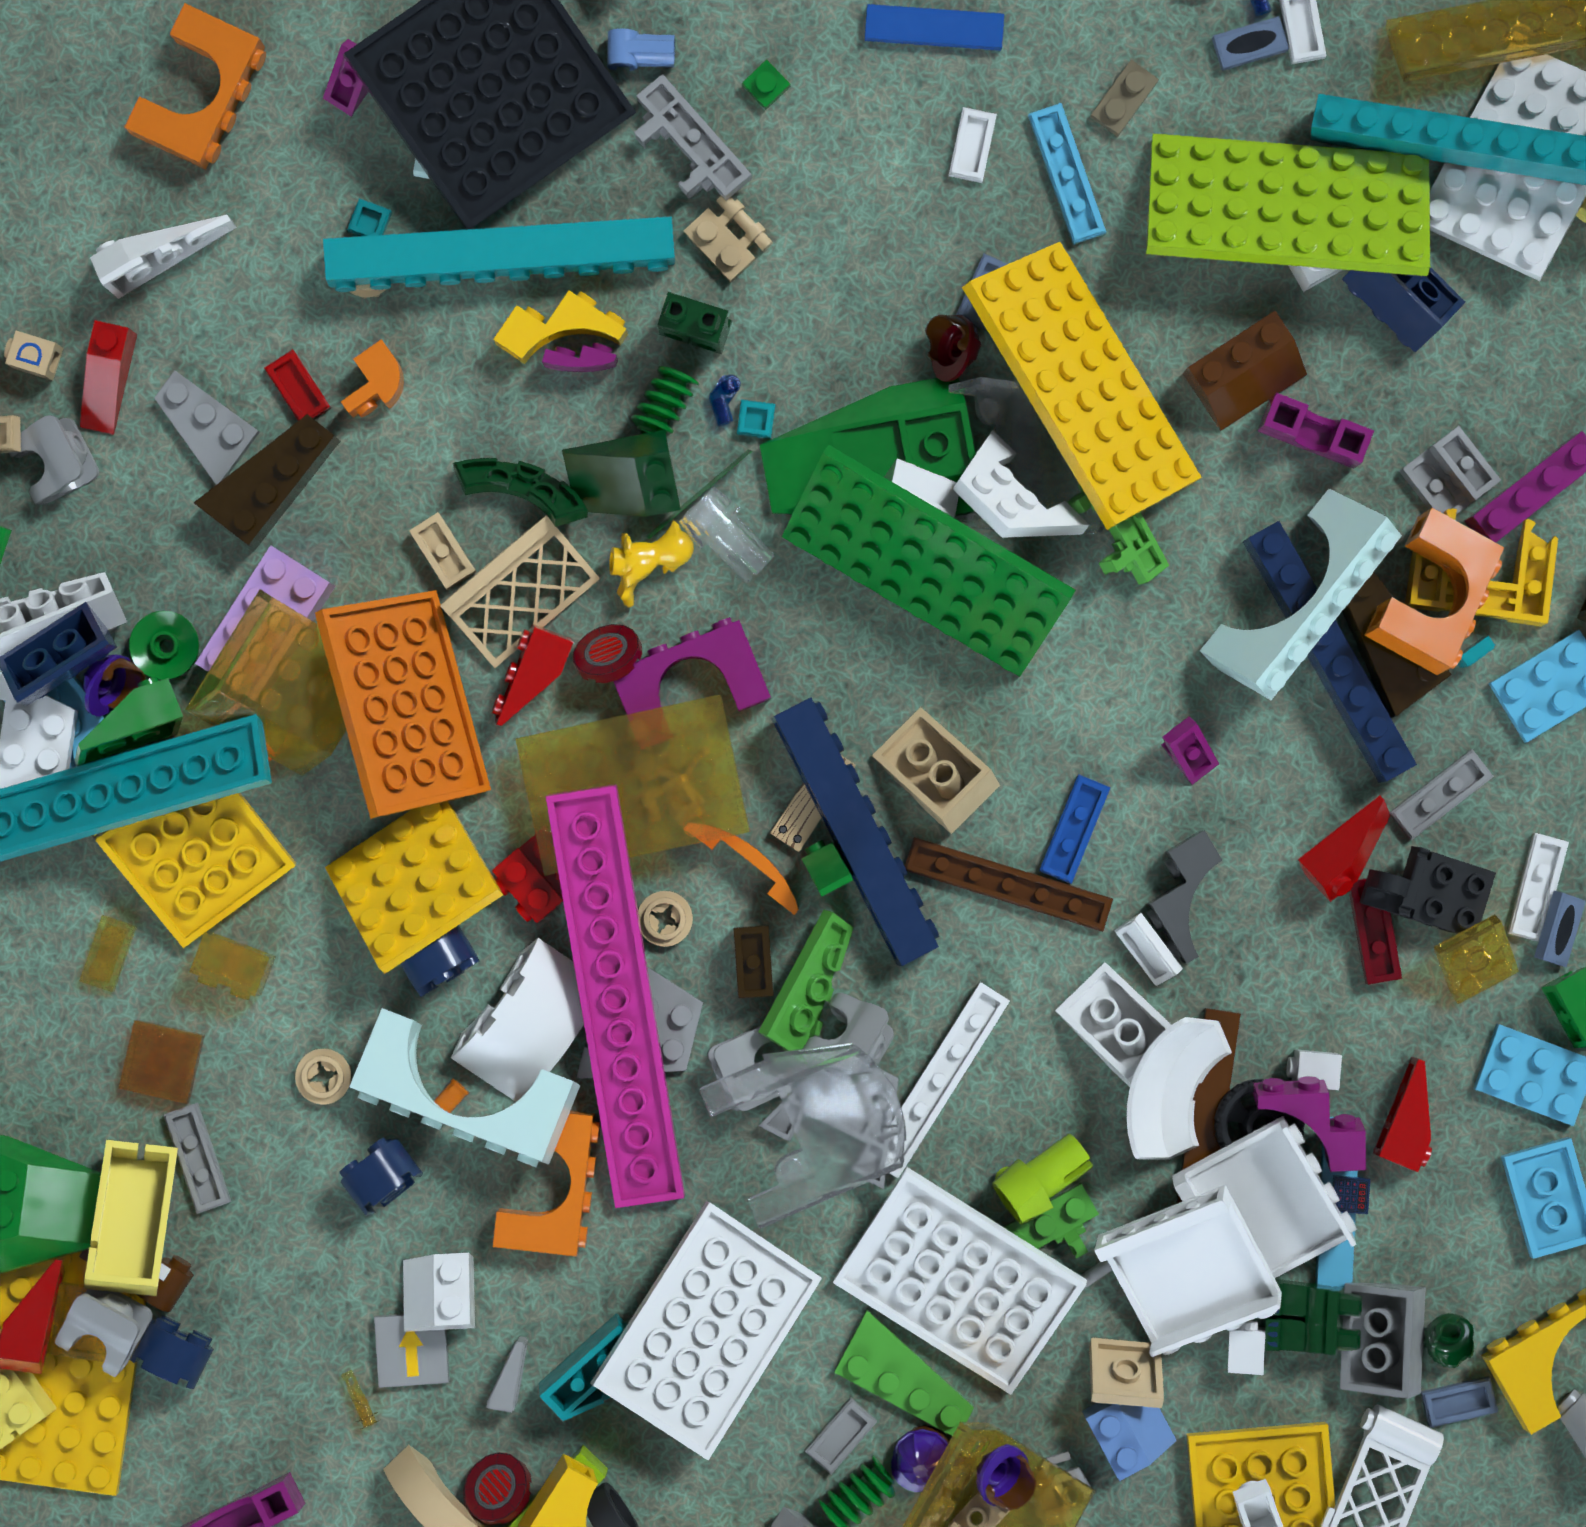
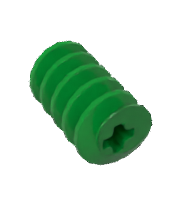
(663, 401)
(859, 1495)

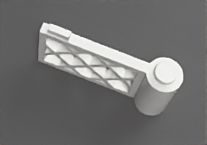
(1393, 1437)

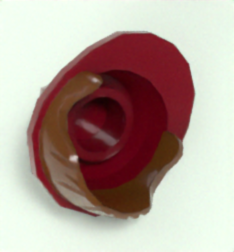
(952, 345)

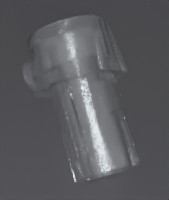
(715, 523)

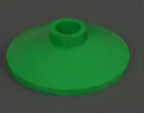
(147, 640)

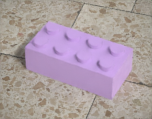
(283, 580)

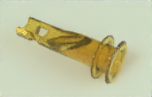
(359, 1400)

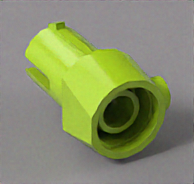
(1030, 1186)

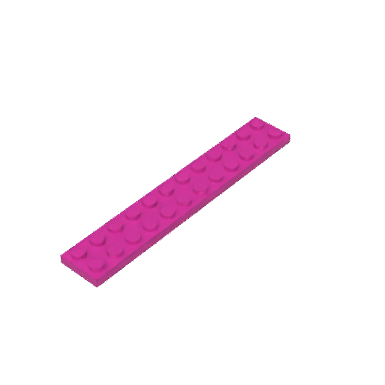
(615, 995)

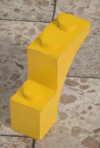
(576, 314)

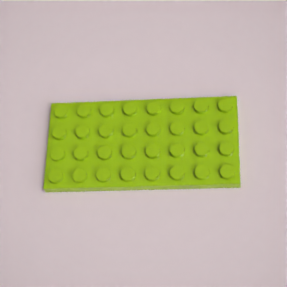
(1289, 205)

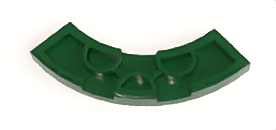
(524, 481)

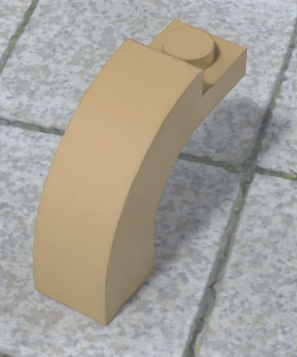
(425, 1493)

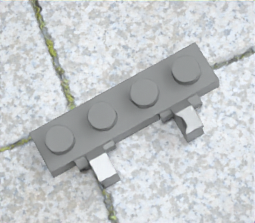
(711, 159)

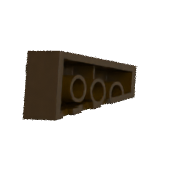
(268, 483)
(1393, 676)

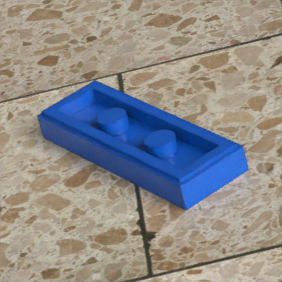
(1074, 829)

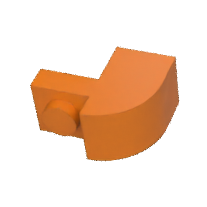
(384, 379)

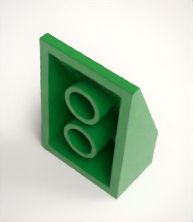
(138, 720)

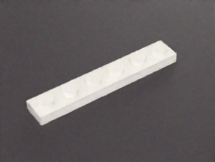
(949, 1066)

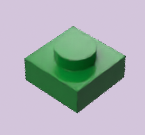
(766, 84)

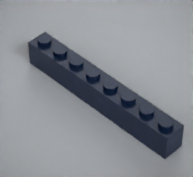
(1332, 657)
(855, 832)

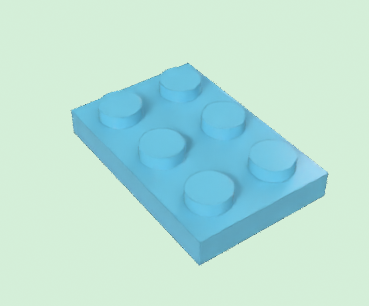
(1545, 687)
(1533, 1075)
(1548, 1196)

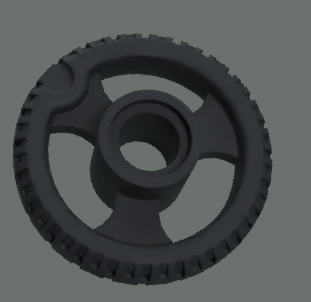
(1231, 1110)

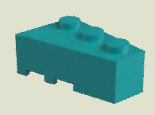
(568, 1386)

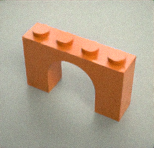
(198, 134)
(1470, 564)
(561, 1228)

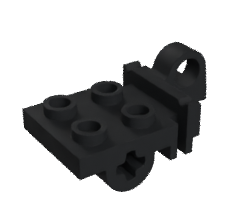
(1432, 891)

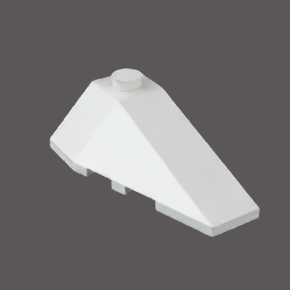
(141, 257)

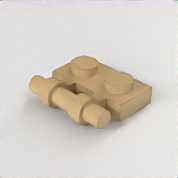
(720, 244)

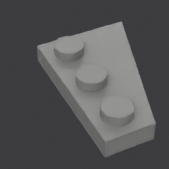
(206, 426)

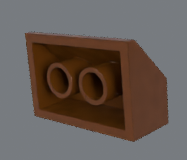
(1246, 370)

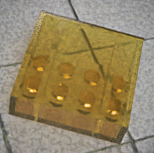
(282, 674)

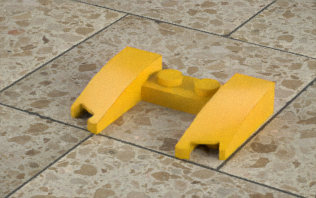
(1519, 602)

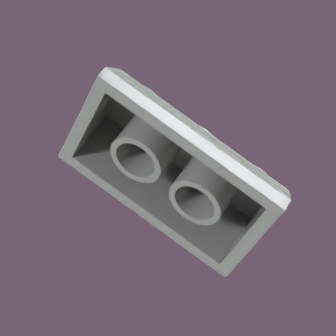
(1390, 1340)

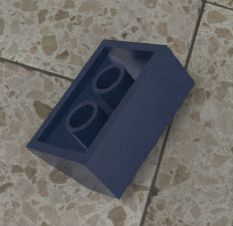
(1407, 303)
(56, 654)

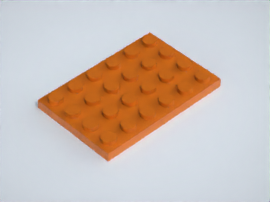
(402, 702)

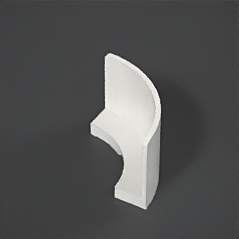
(527, 1026)
(1164, 1087)

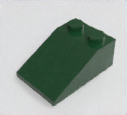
(624, 475)

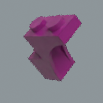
(1310, 1102)

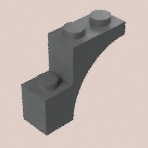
(1170, 910)

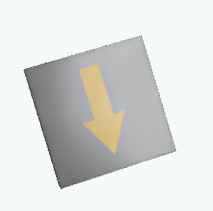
(409, 1356)

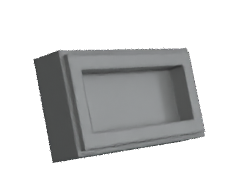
(841, 1435)

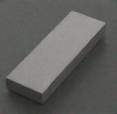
(1441, 794)
(197, 1158)

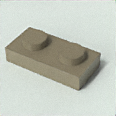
(1124, 98)

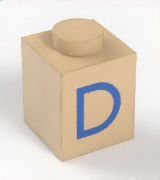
(33, 355)

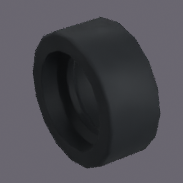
(609, 1509)

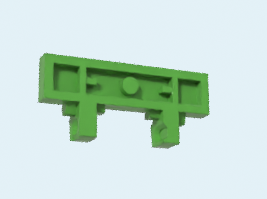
(1133, 545)
(1059, 1223)

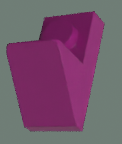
(344, 86)
(1189, 750)

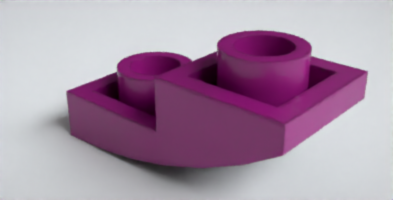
(591, 359)

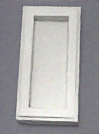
(1302, 30)
(972, 145)
(1148, 949)

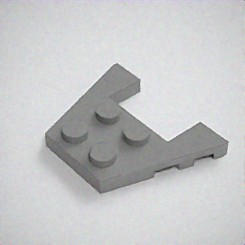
(676, 1020)

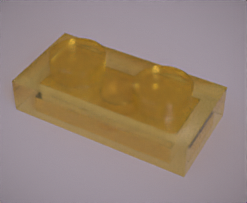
(108, 953)

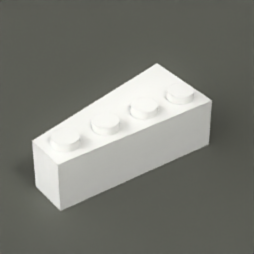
(32, 614)

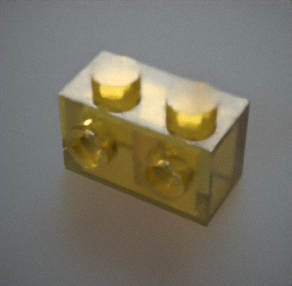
(232, 965)

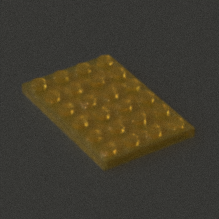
(669, 769)

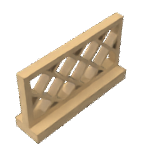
(502, 566)

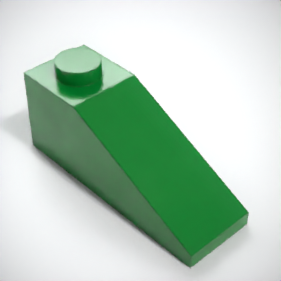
(826, 867)

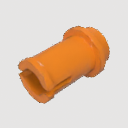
(451, 1096)

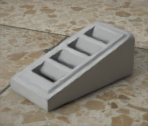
(507, 1387)

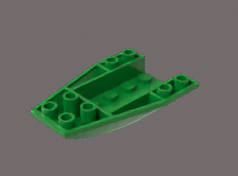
(903, 421)

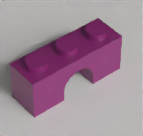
(1332, 439)

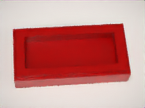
(297, 386)

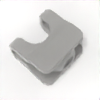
(64, 455)
(865, 1026)
(737, 1055)
(111, 1318)

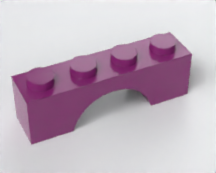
(1531, 490)
(257, 1508)

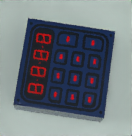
(1352, 1193)

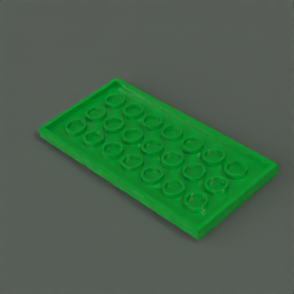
(926, 561)

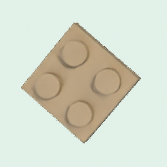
(1125, 1373)

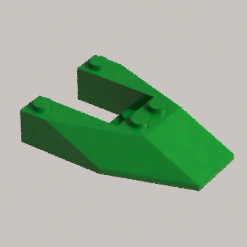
(43, 1205)

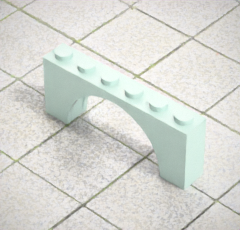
(1270, 655)
(527, 1127)

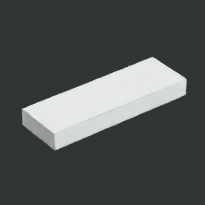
(1537, 885)

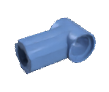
(637, 50)

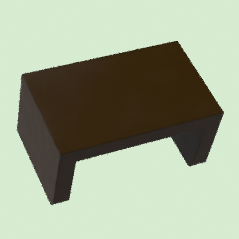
(753, 961)

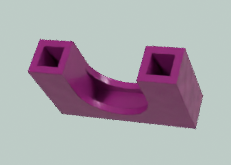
(723, 647)

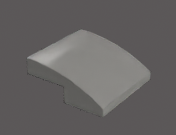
(1457, 466)

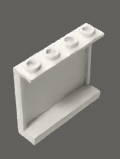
(1275, 1193)
(1191, 1271)

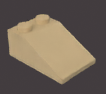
(936, 770)

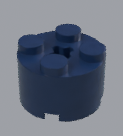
(440, 961)
(380, 1175)
(172, 1352)

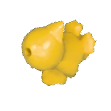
(639, 559)

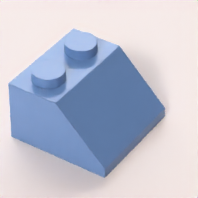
(1129, 1435)

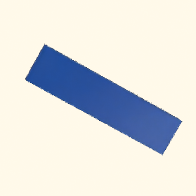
(934, 27)

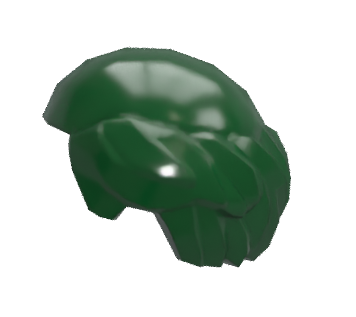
(1449, 1339)

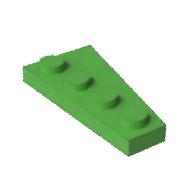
(802, 997)
(896, 1374)

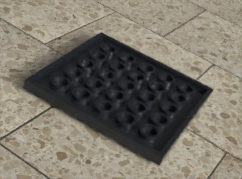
(489, 95)

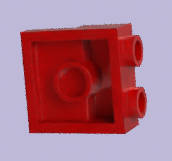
(524, 878)

